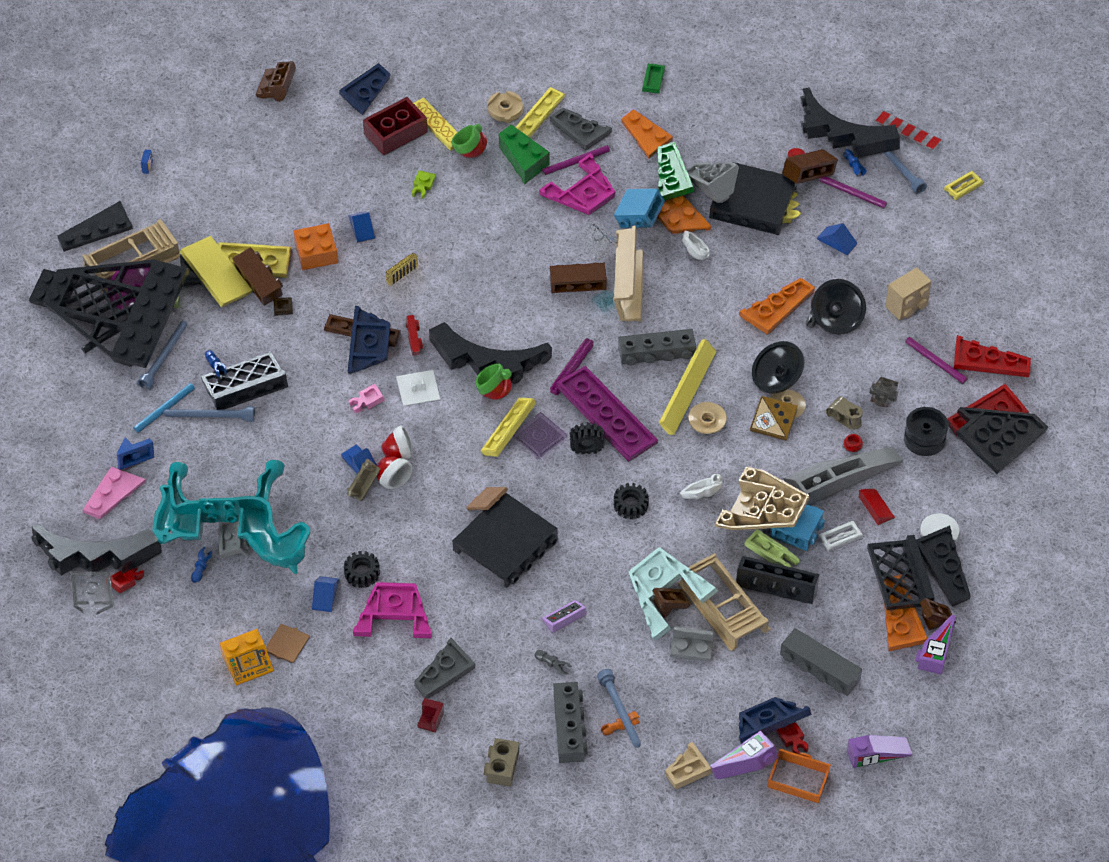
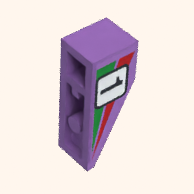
(935, 648)
(876, 749)
(748, 757)

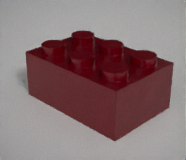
(395, 125)

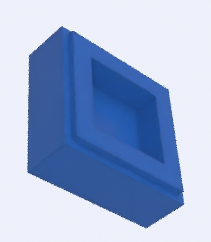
(146, 161)

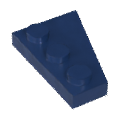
(365, 88)

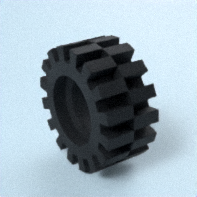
(587, 438)
(631, 510)
(361, 559)

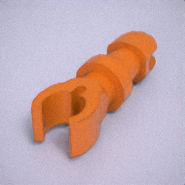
(608, 728)

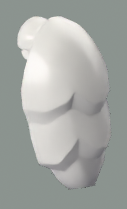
(695, 246)
(703, 488)

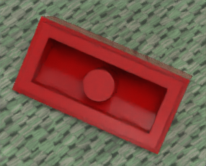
(875, 505)

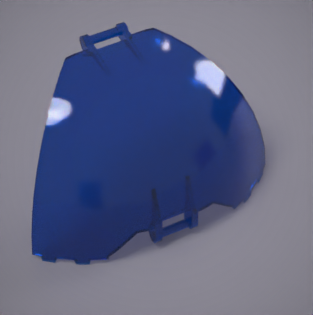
(237, 797)

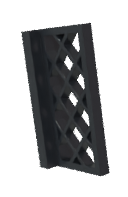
(247, 390)
(915, 567)

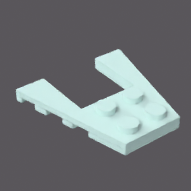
(662, 571)

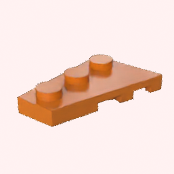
(645, 132)

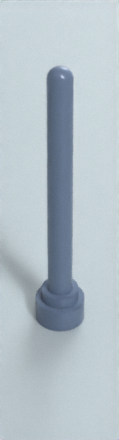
(916, 183)
(148, 378)
(246, 413)
(607, 679)

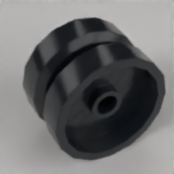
(925, 431)

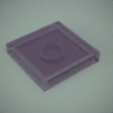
(540, 435)

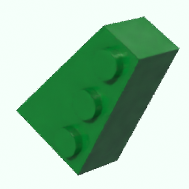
(523, 153)

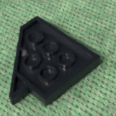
(999, 434)

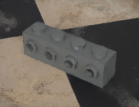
(656, 346)
(820, 662)
(568, 722)

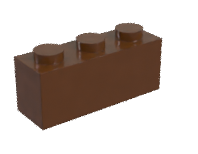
(809, 166)
(258, 276)
(578, 277)

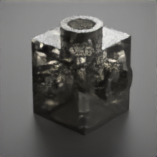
(884, 392)

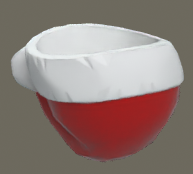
(398, 444)
(394, 472)

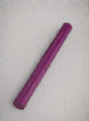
(572, 161)
(857, 193)
(936, 360)

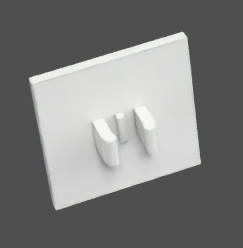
(418, 387)

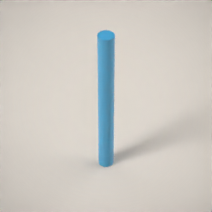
(167, 405)

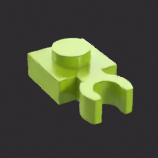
(422, 182)

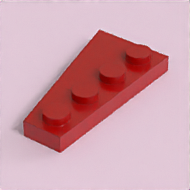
(980, 358)
(999, 399)

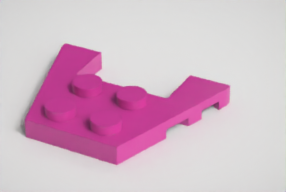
(586, 194)
(394, 602)

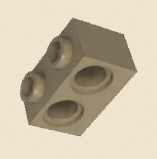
(505, 763)

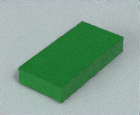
(653, 78)

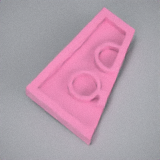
(111, 491)

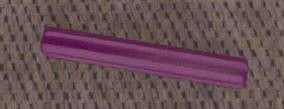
(573, 363)

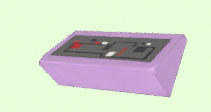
(564, 616)

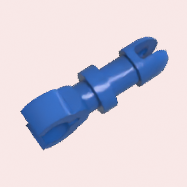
(854, 162)
(215, 362)
(200, 565)

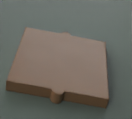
(487, 498)
(287, 643)

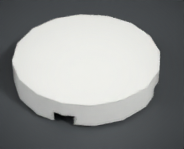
(938, 521)

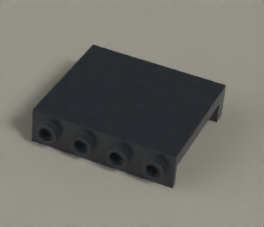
(757, 200)
(506, 538)

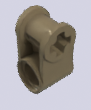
(845, 411)

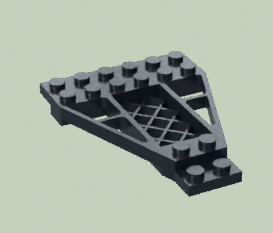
(145, 317)

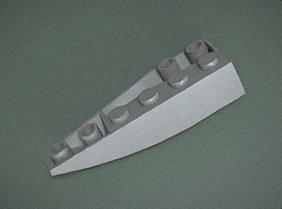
(838, 474)

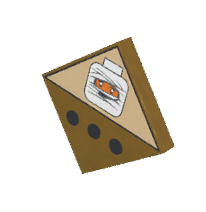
(773, 418)

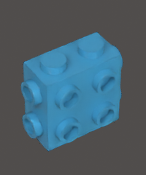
(639, 208)
(805, 530)

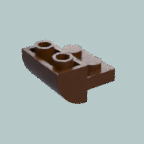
(276, 81)

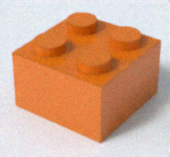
(315, 246)

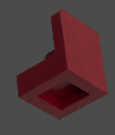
(431, 715)

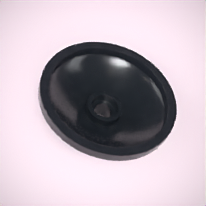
(846, 298)
(772, 362)

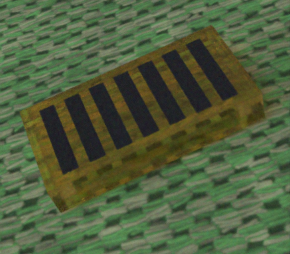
(401, 268)

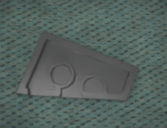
(582, 131)
(445, 669)

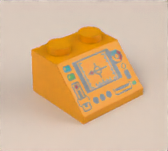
(246, 657)

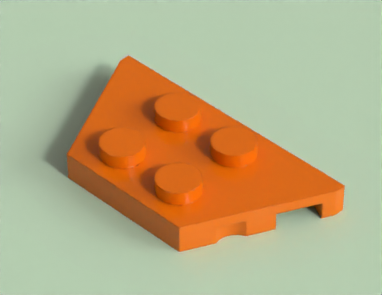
(681, 216)

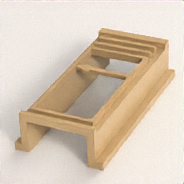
(159, 236)
(628, 276)
(737, 625)

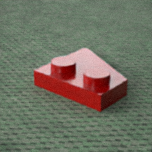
(413, 326)

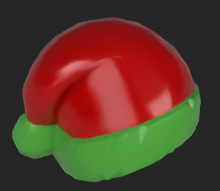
(470, 141)
(494, 382)

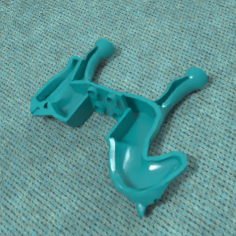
(254, 515)

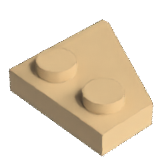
(688, 768)

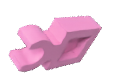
(368, 397)

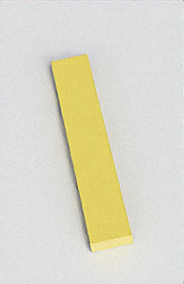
(687, 387)

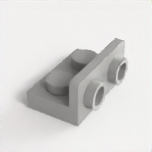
(229, 542)
(692, 644)

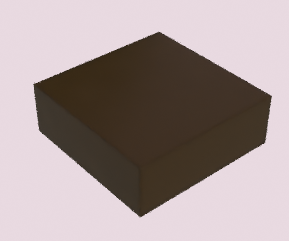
(283, 306)

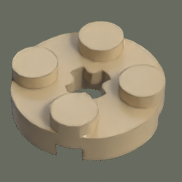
(507, 114)

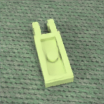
(770, 549)

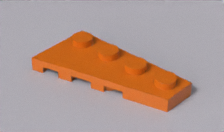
(778, 306)
(902, 625)

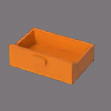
(803, 760)

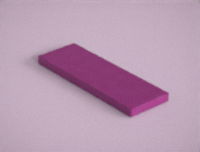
(605, 409)

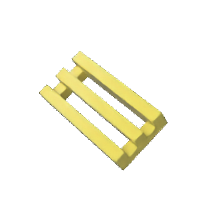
(965, 185)

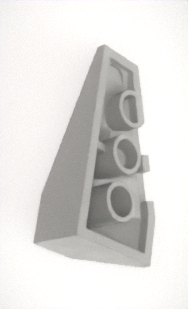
(714, 180)

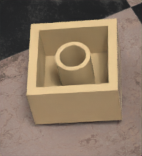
(908, 294)

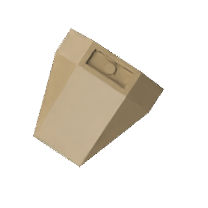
(763, 503)

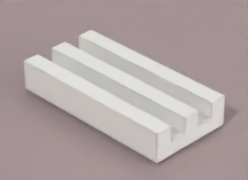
(842, 542)

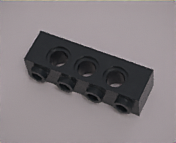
(777, 580)

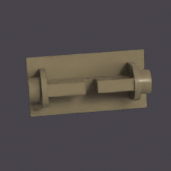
(363, 480)

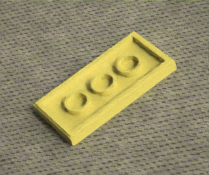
(275, 256)
(216, 271)

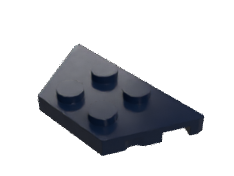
(368, 341)
(769, 717)

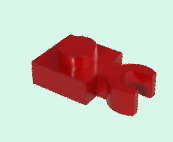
(122, 582)
(793, 736)

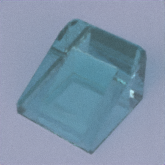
(604, 300)

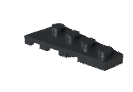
(99, 226)
(942, 559)

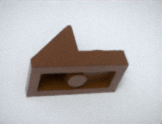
(669, 599)
(934, 613)

